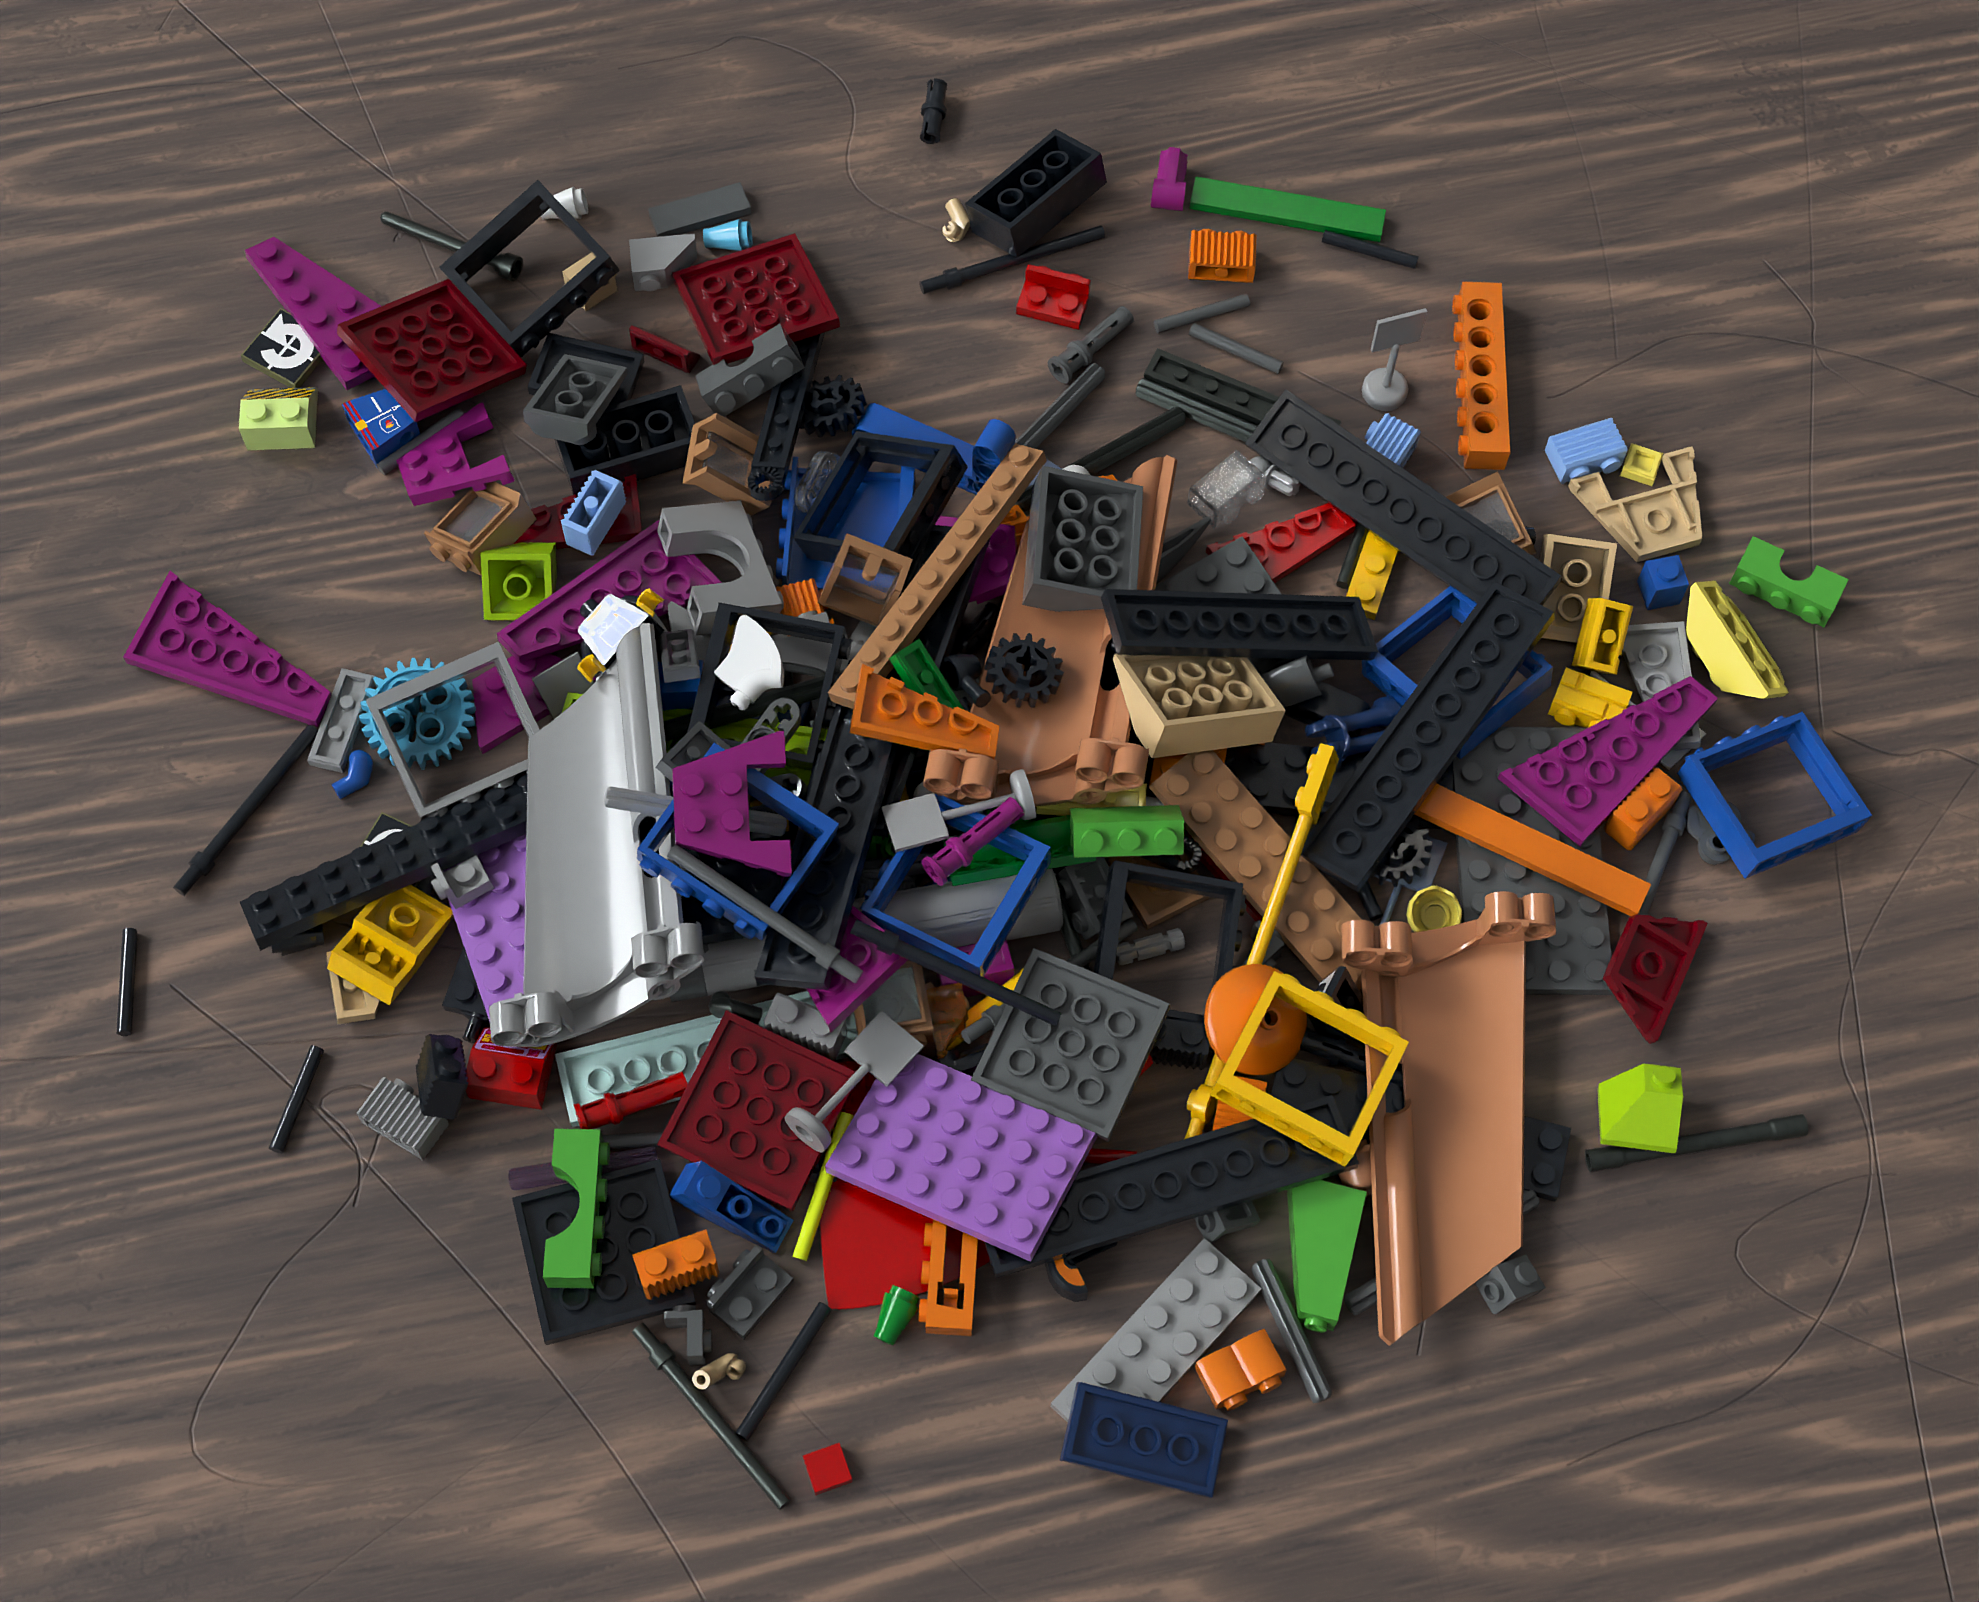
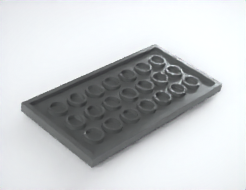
(1581, 948)

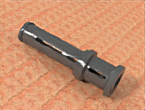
(1082, 350)

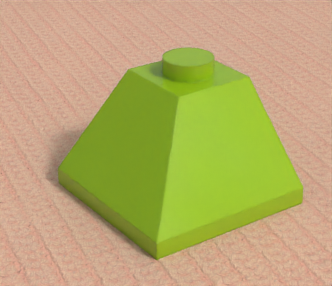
(517, 578)
(1642, 1108)

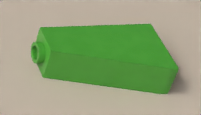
(1322, 1239)

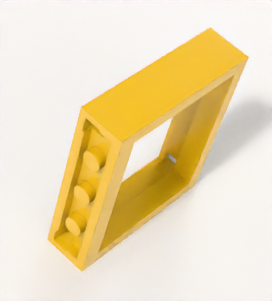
(1285, 1117)

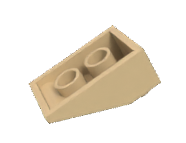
(1585, 573)

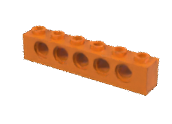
(1485, 303)

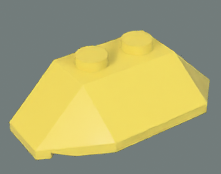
(1730, 645)

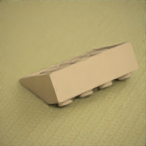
(1196, 703)

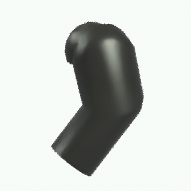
(722, 1001)

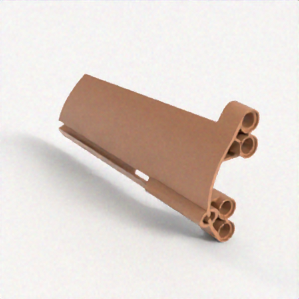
(1081, 736)
(1454, 1155)

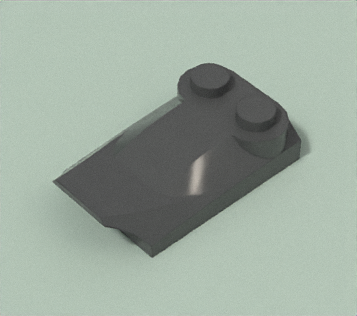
(573, 399)

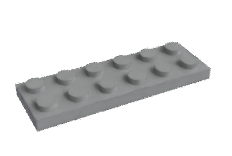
(1169, 1329)

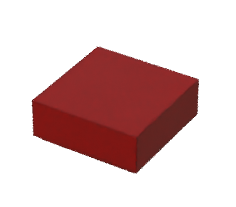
(827, 1468)

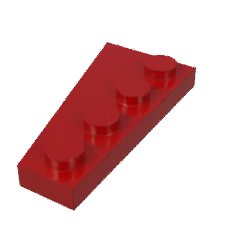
(1296, 541)

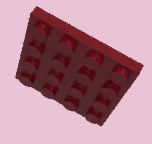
(753, 292)
(431, 349)
(739, 1106)

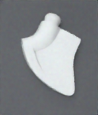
(751, 663)

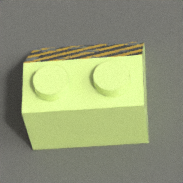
(279, 418)

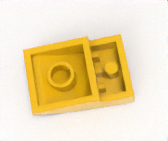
(390, 942)

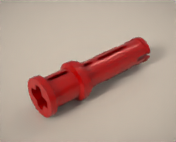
(615, 1107)

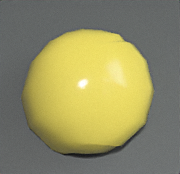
(1433, 909)

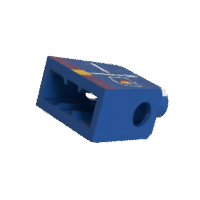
(380, 424)

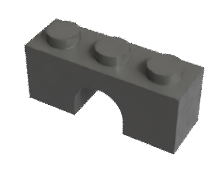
(772, 361)

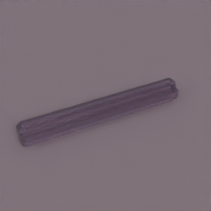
(544, 1175)

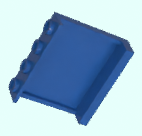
(868, 516)

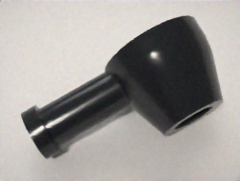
(961, 673)

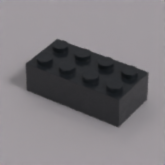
(1036, 193)
(633, 438)

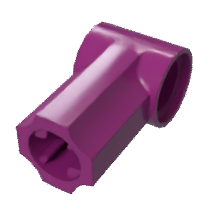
(1170, 186)

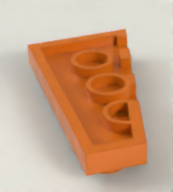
(905, 717)

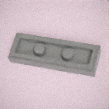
(340, 721)

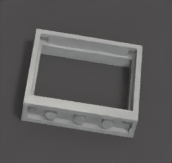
(433, 680)

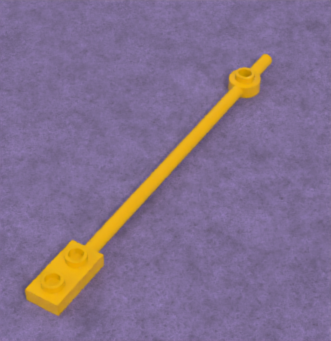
(1309, 805)

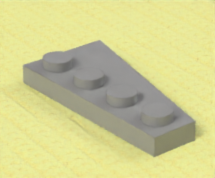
(1658, 659)

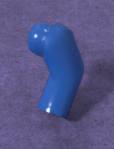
(358, 774)

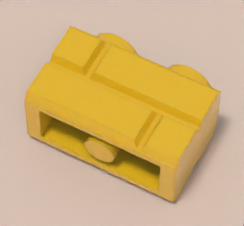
(1602, 635)
(1586, 700)

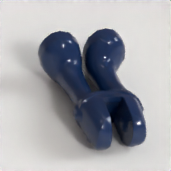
(1336, 728)

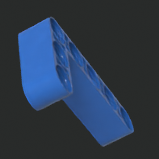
(981, 459)

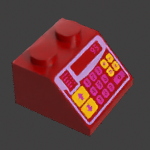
(509, 1073)

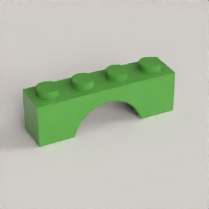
(572, 1254)

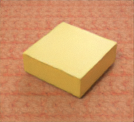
(1641, 464)

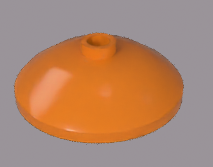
(1229, 1010)

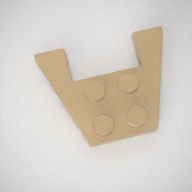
(1653, 520)

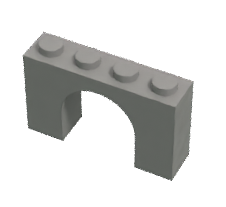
(725, 532)

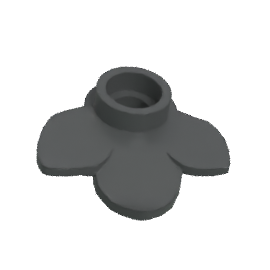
(1705, 835)

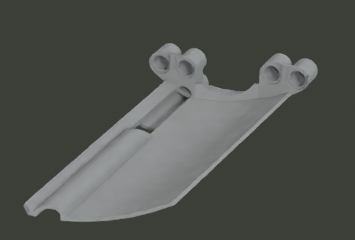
(594, 923)

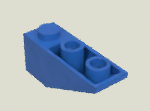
(730, 1206)

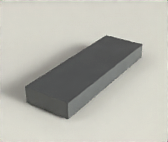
(700, 210)
(679, 655)

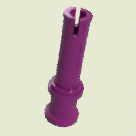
(960, 850)

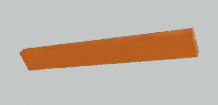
(1534, 850)

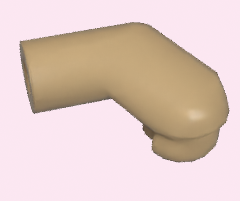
(718, 1369)

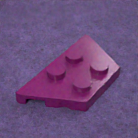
(494, 709)

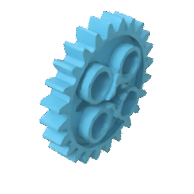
(449, 716)

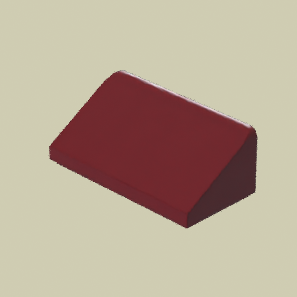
(663, 349)

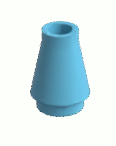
(730, 236)

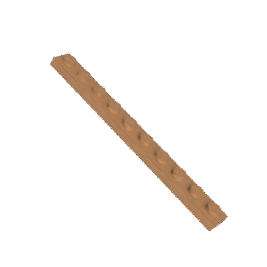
(942, 569)

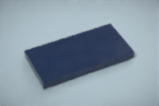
(1144, 1440)

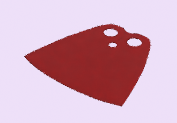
(878, 1245)

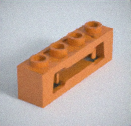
(947, 1318)

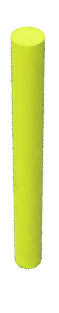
(820, 1194)

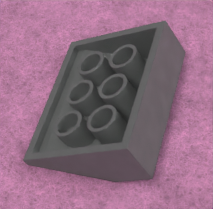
(1080, 540)

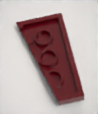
(549, 527)

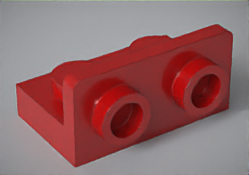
(1054, 296)

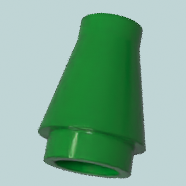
(895, 1314)

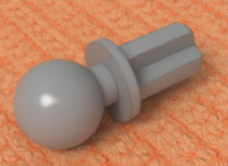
(1276, 478)

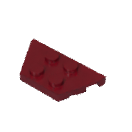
(1651, 968)

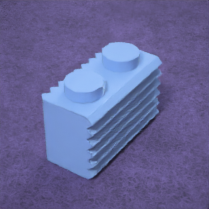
(1393, 439)
(1586, 450)
(593, 512)

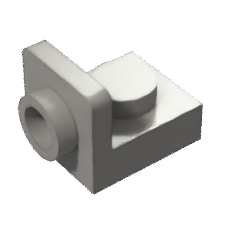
(461, 882)

